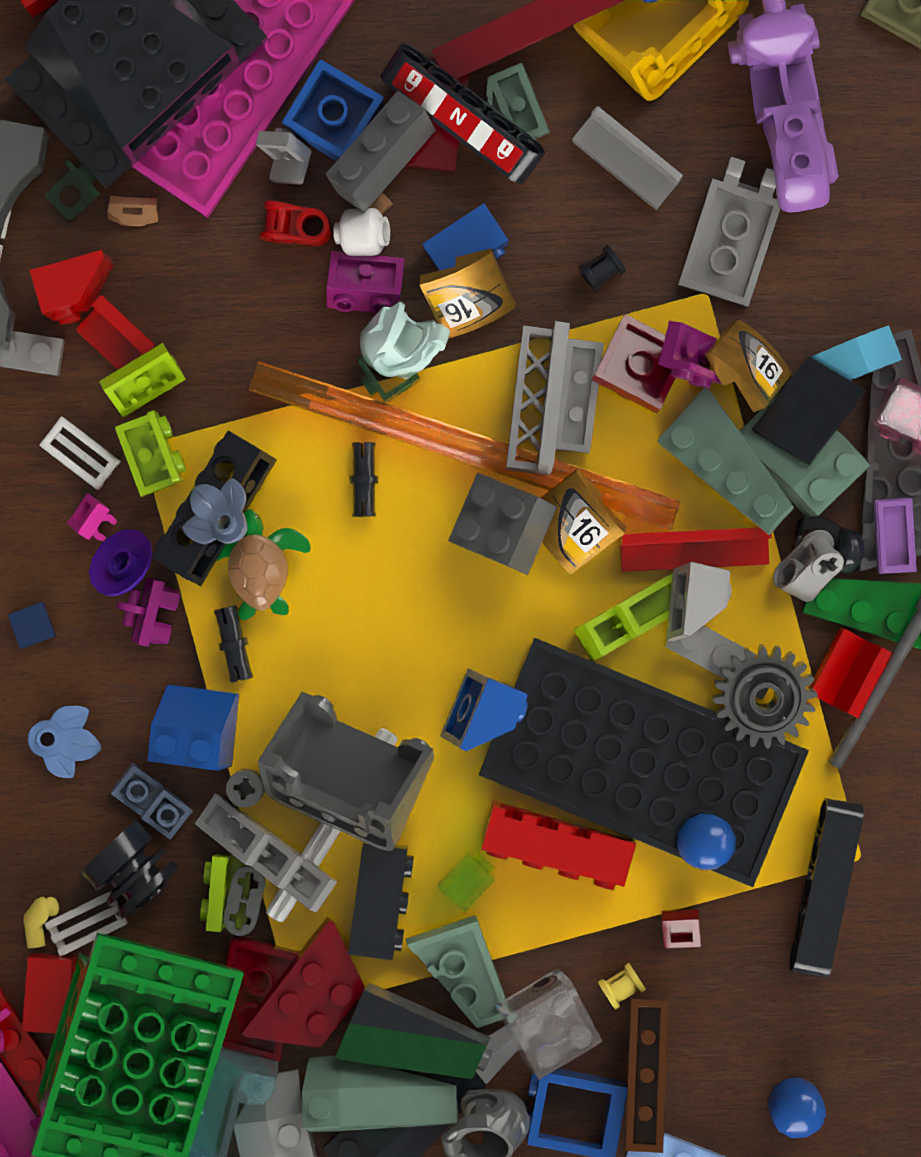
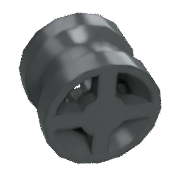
(247, 781)

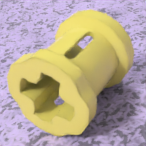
(621, 986)

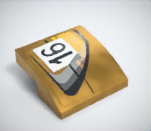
(468, 293)
(750, 362)
(580, 523)

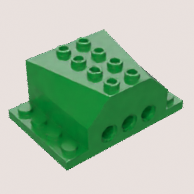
(133, 1052)

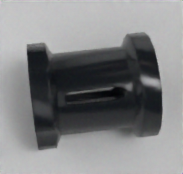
(601, 269)

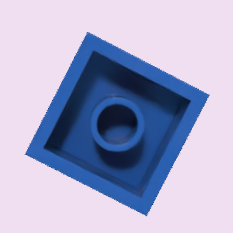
(332, 110)

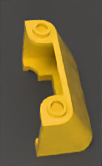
(658, 39)

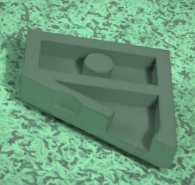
(514, 97)

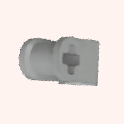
(808, 569)

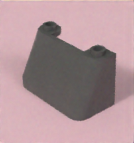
(343, 773)

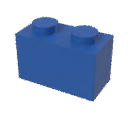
(467, 235)

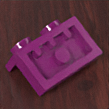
(364, 282)
(685, 354)

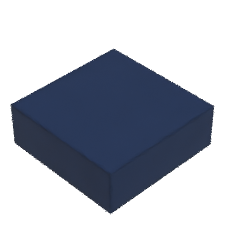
(32, 625)

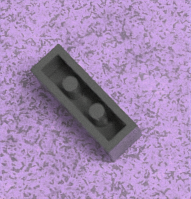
(381, 151)

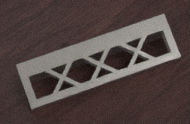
(552, 398)

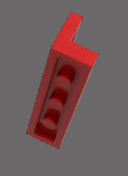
(703, 547)

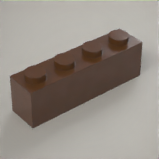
(647, 1076)

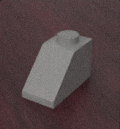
(696, 598)

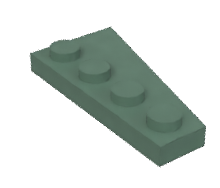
(721, 457)

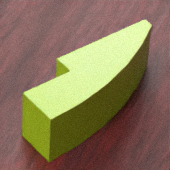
(626, 619)

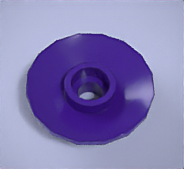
(120, 562)

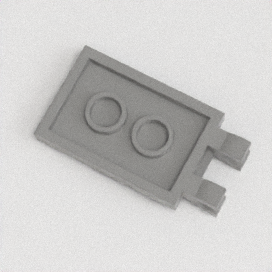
(731, 236)

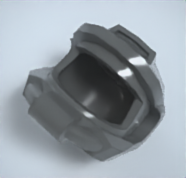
(495, 1113)

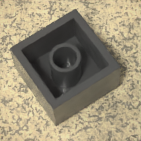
(502, 523)

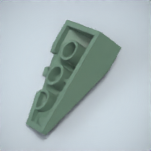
(369, 1096)

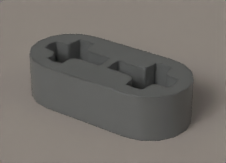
(236, 897)

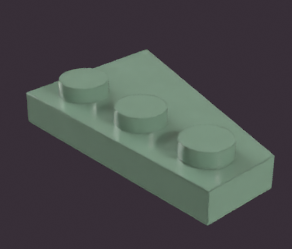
(464, 966)

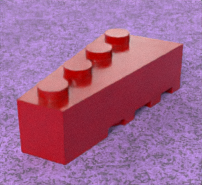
(557, 845)

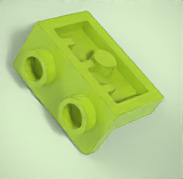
(142, 380)

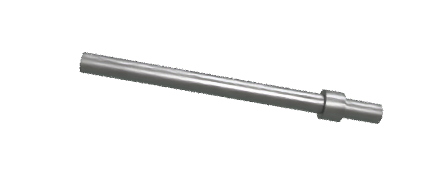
(897, 658)

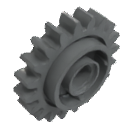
(770, 718)

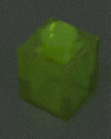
(467, 880)

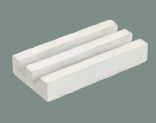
(105, 472)
(57, 937)

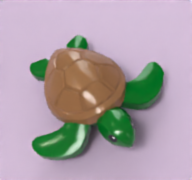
(260, 567)

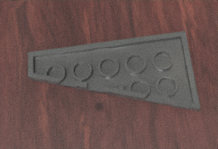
(893, 465)

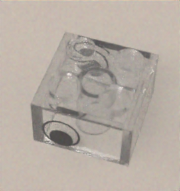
(548, 1023)

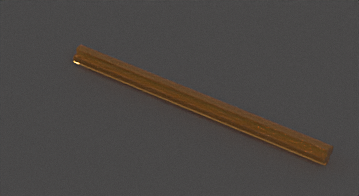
(450, 440)

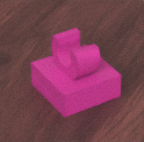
(89, 517)

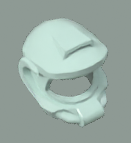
(398, 344)

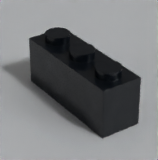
(380, 902)

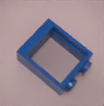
(612, 1121)

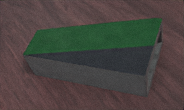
(411, 1037)

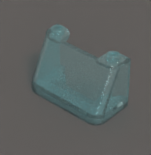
(235, 1080)

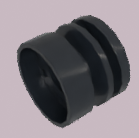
(129, 870)

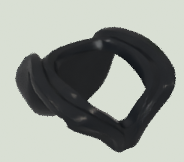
(847, 541)

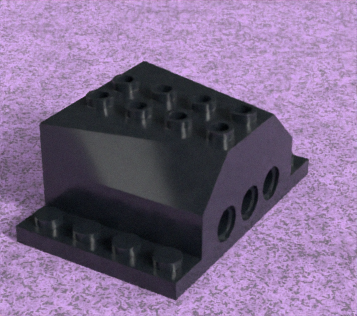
(128, 71)

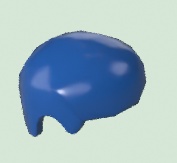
(706, 841)
(796, 1108)

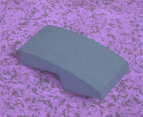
(151, 800)

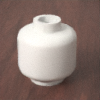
(362, 232)

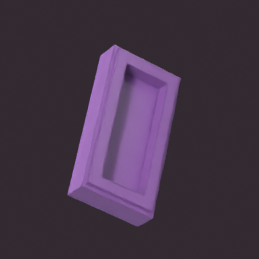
(894, 535)

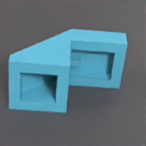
(861, 354)

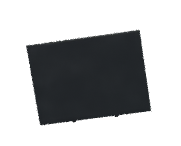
(808, 410)

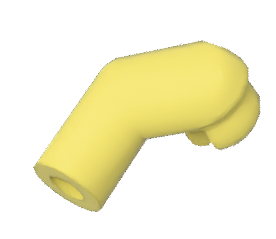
(36, 917)

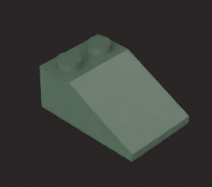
(807, 486)

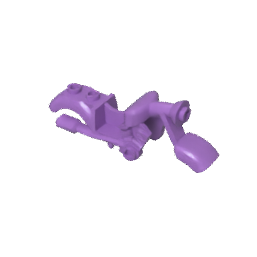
(787, 101)

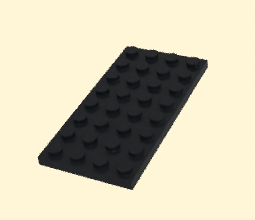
(640, 759)

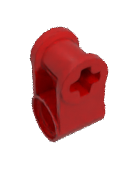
(292, 224)

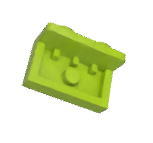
(150, 453)
(219, 876)

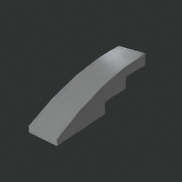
(265, 853)

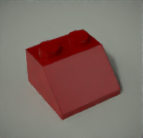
(71, 285)

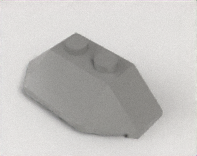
(277, 1124)

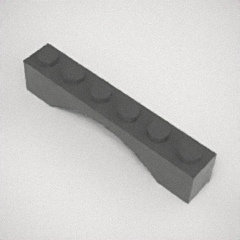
(21, 160)

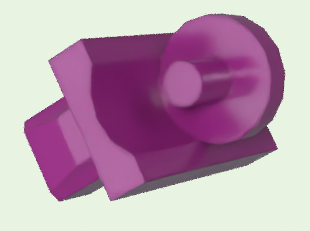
(146, 629)

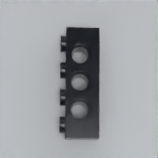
(250, 470)

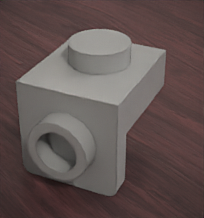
(289, 155)

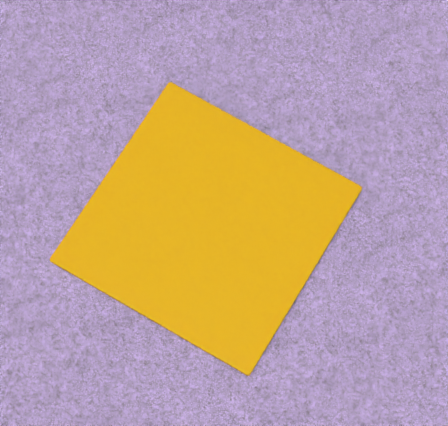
(398, 614)

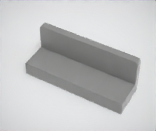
(627, 158)

